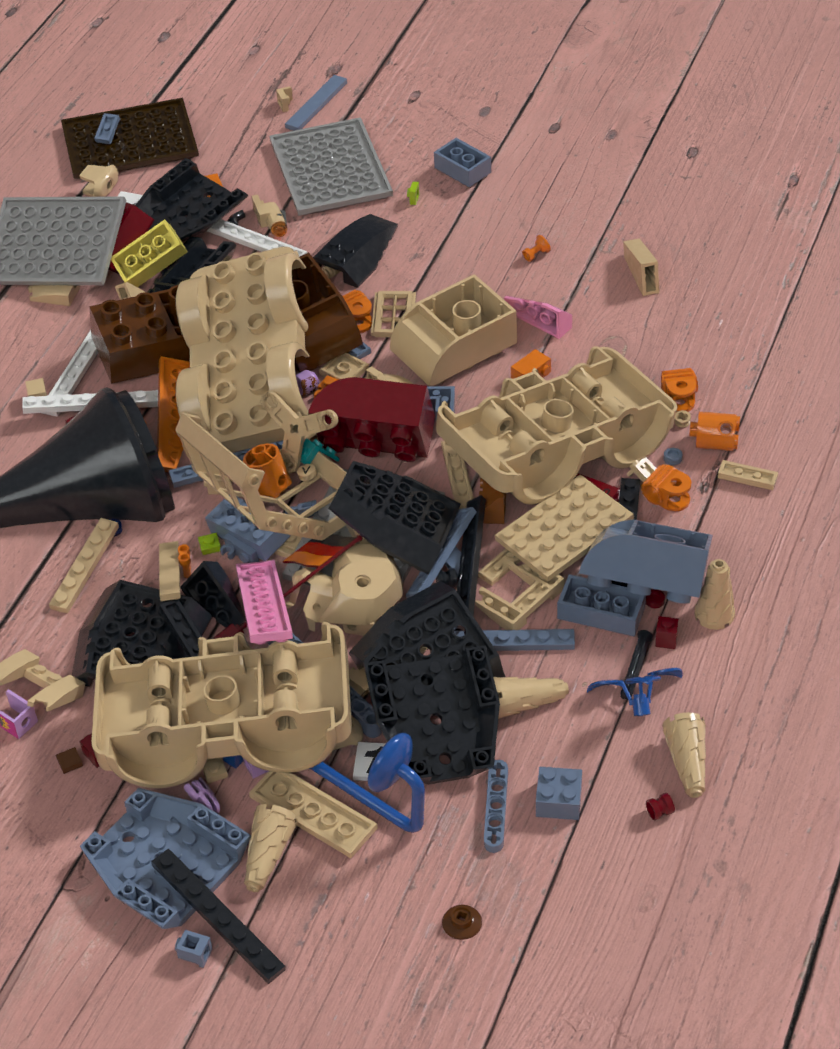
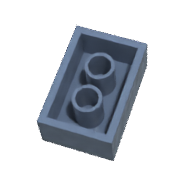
(462, 162)

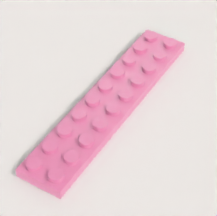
(263, 602)

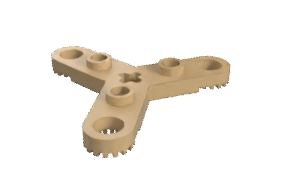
(287, 419)

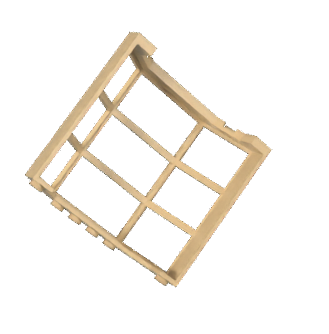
(215, 461)

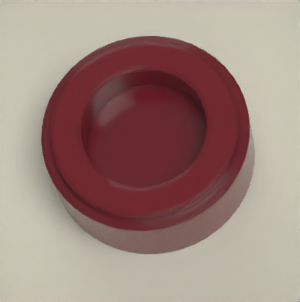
(655, 599)

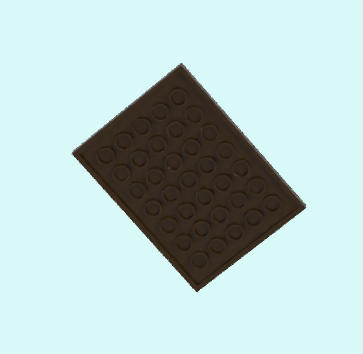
(142, 138)

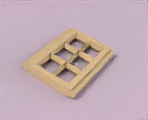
(378, 309)

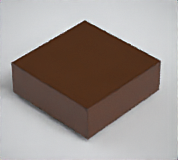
(69, 760)

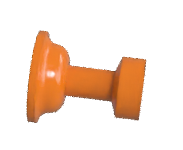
(541, 244)

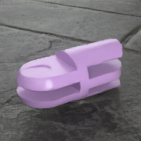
(201, 793)

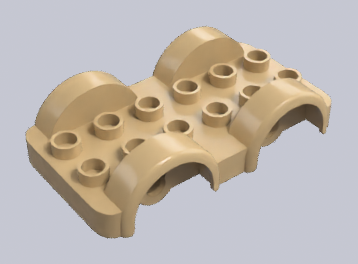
(242, 344)
(545, 430)
(268, 704)

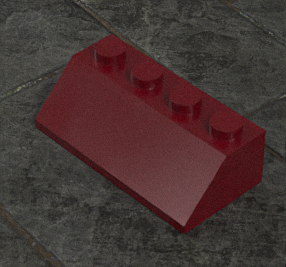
(132, 226)

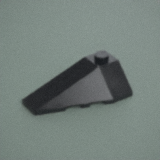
(215, 593)

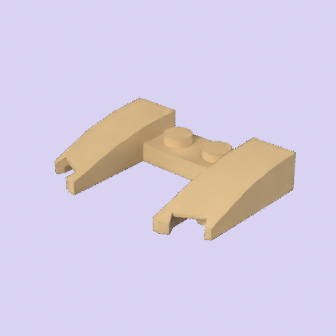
(54, 294)
(513, 615)
(56, 689)

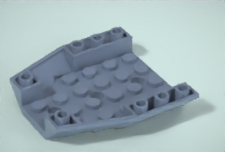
(159, 822)

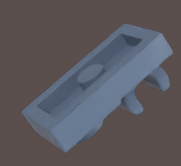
(107, 128)
(237, 547)

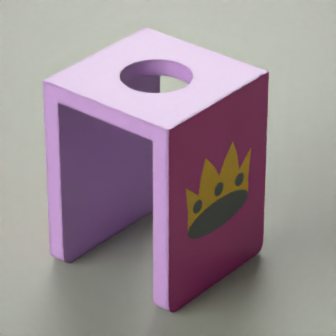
(14, 726)

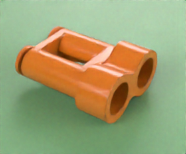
(184, 559)

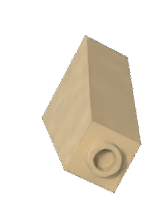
(642, 266)

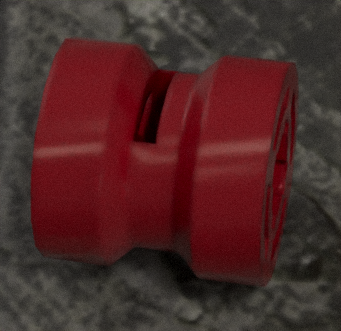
(660, 806)

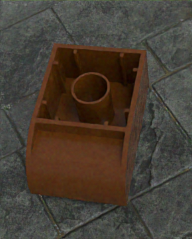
(329, 319)
(136, 333)

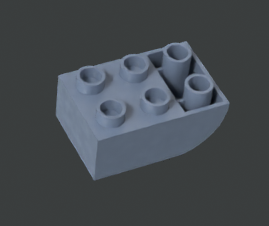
(649, 558)

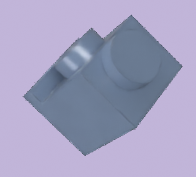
(194, 948)

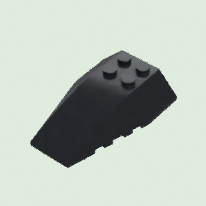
(356, 248)
(196, 258)

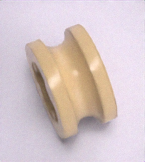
(685, 416)

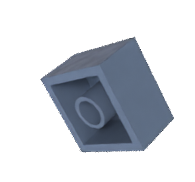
(559, 793)

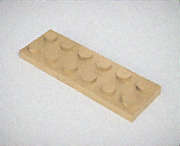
(316, 811)

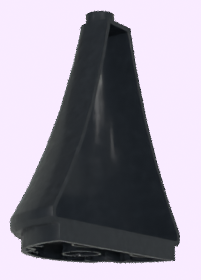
(90, 470)

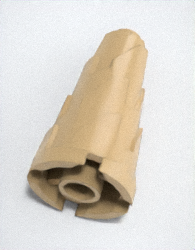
(716, 600)
(527, 693)
(687, 746)
(268, 839)

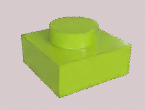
(413, 193)
(209, 544)

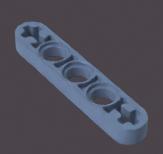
(496, 814)

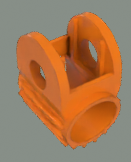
(354, 300)
(680, 385)
(659, 488)

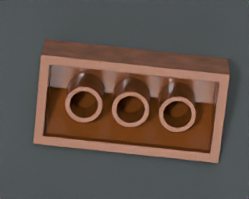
(495, 504)

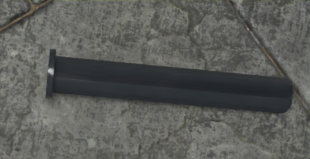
(644, 638)

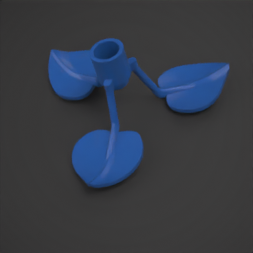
(640, 701)

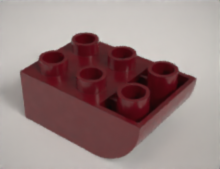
(377, 417)

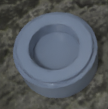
(673, 456)

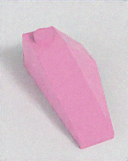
(542, 316)

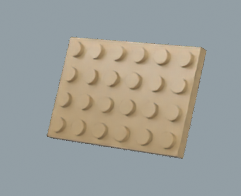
(562, 527)

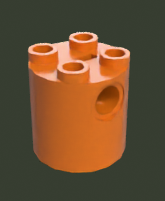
(709, 431)
(269, 459)

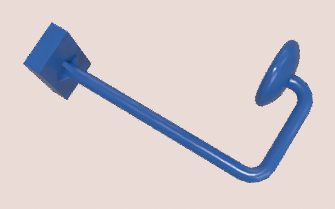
(385, 771)

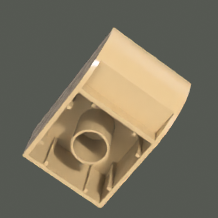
(454, 330)

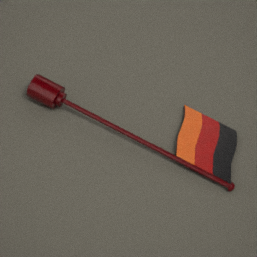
(312, 554)

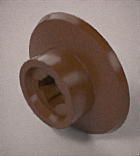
(462, 929)

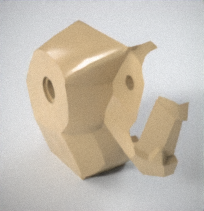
(358, 593)

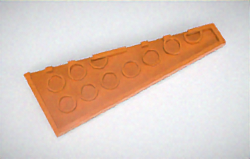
(168, 442)

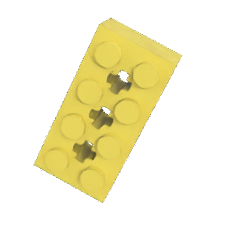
(149, 254)

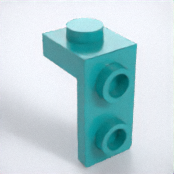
(311, 448)

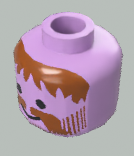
(307, 382)

